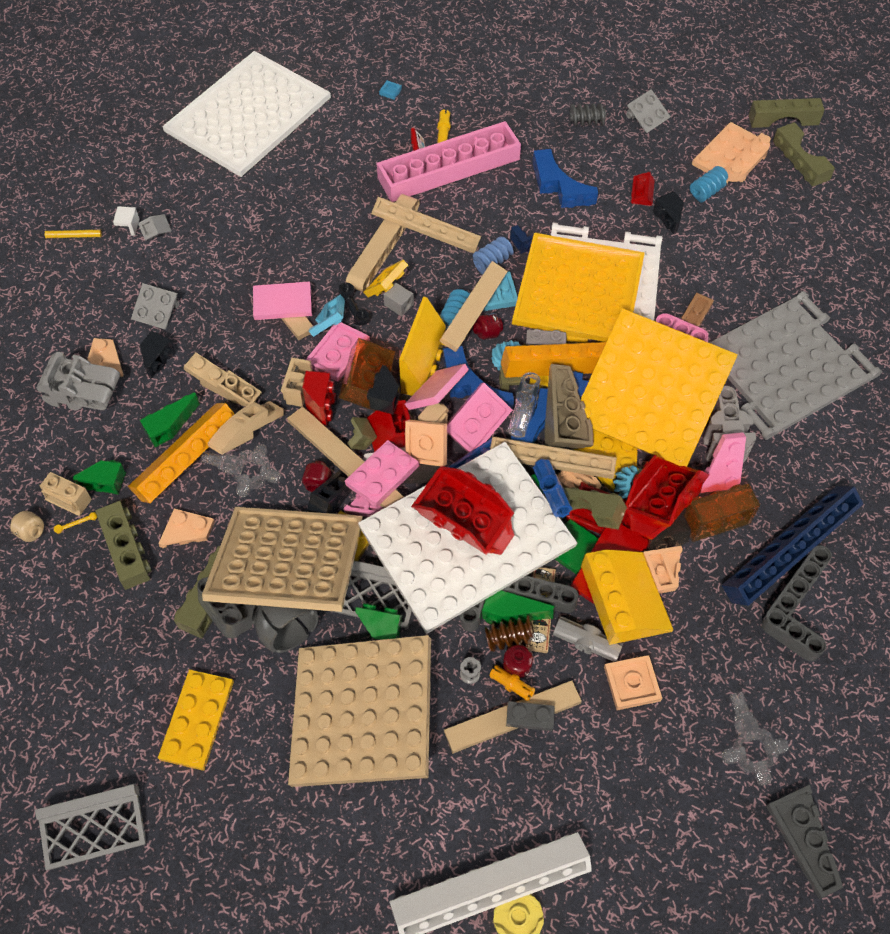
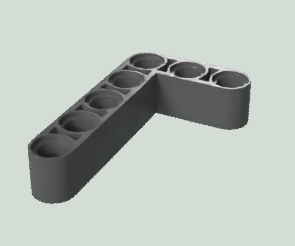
(536, 587)
(793, 598)

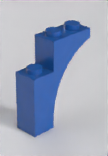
(553, 179)
(469, 381)

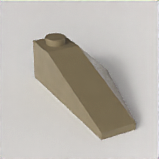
(565, 413)

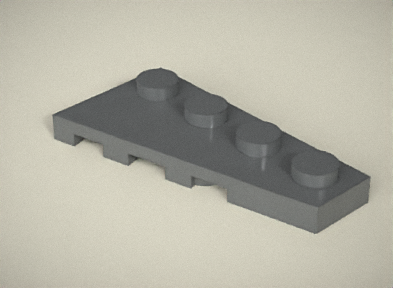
(802, 831)

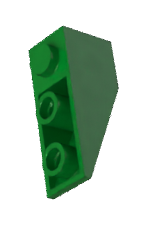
(168, 421)

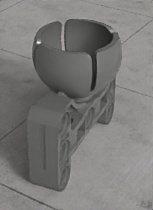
(274, 626)

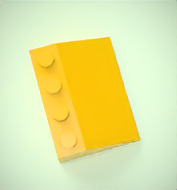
(421, 349)
(625, 595)

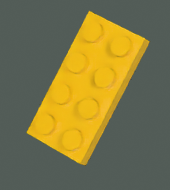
(196, 720)

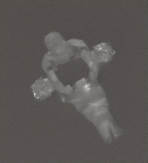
(235, 465)
(748, 730)

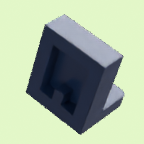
(520, 239)

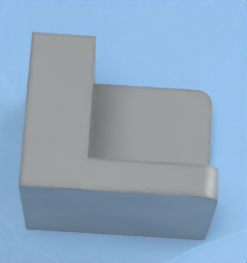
(154, 226)
(398, 299)

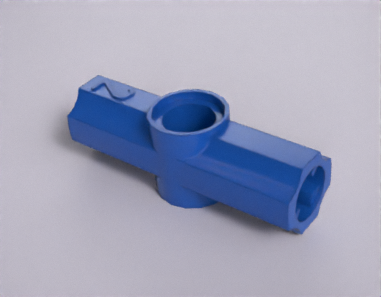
(552, 488)

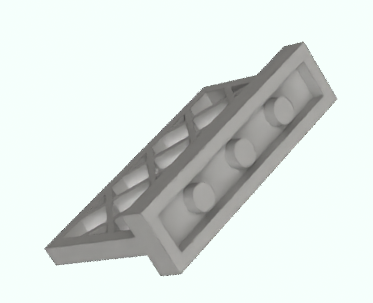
(377, 574)
(83, 806)

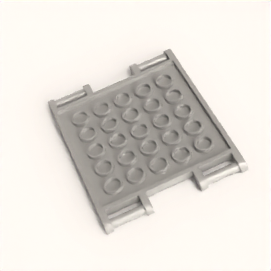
(791, 365)

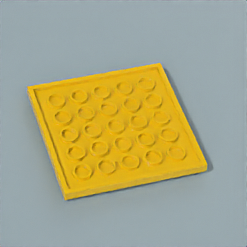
(576, 286)
(655, 387)

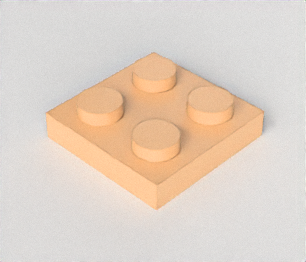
(426, 442)
(632, 682)

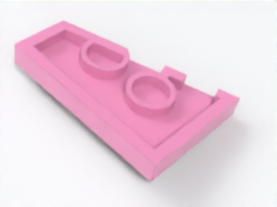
(727, 463)

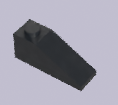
(329, 495)

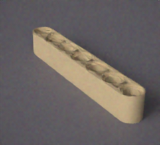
(379, 248)

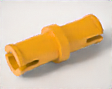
(512, 683)

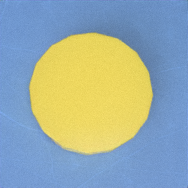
(520, 922)

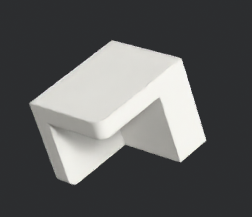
(127, 217)

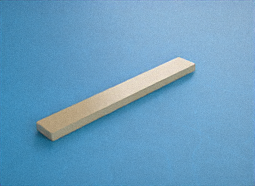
(332, 447)

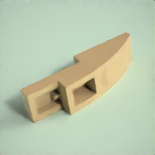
(221, 382)
(241, 426)

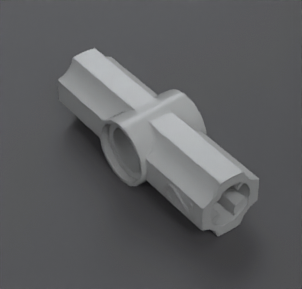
(587, 638)

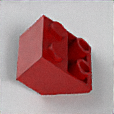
(319, 395)
(389, 426)

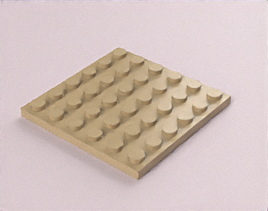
(284, 559)
(361, 712)

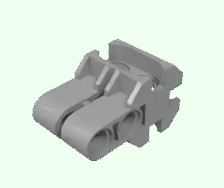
(77, 383)
(728, 419)

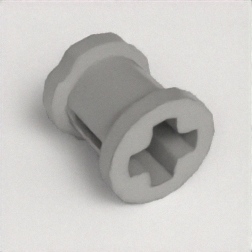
(464, 673)

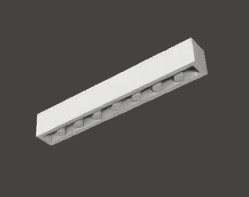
(491, 885)

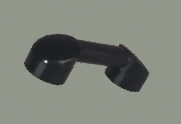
(361, 317)

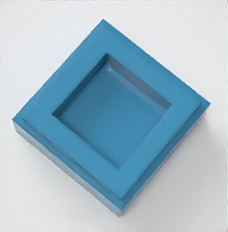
(390, 90)

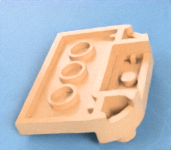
(734, 151)

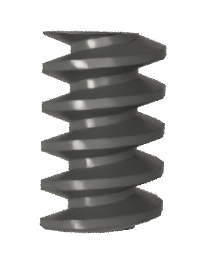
(587, 114)

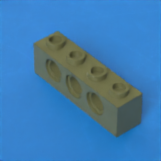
(129, 574)

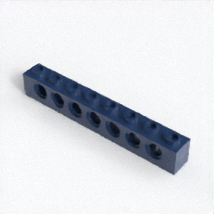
(792, 545)

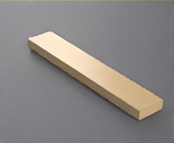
(426, 225)
(473, 306)
(561, 458)
(494, 723)

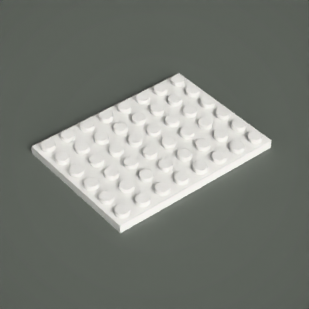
(247, 113)
(449, 575)

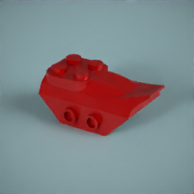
(661, 495)
(467, 509)

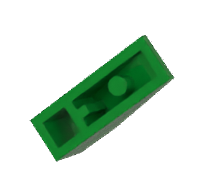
(508, 606)

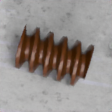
(509, 634)

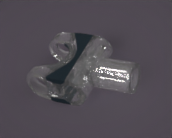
(525, 406)

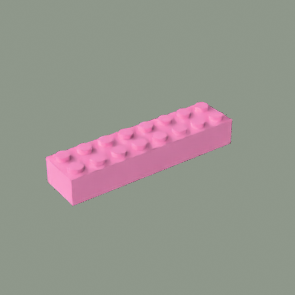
(448, 161)

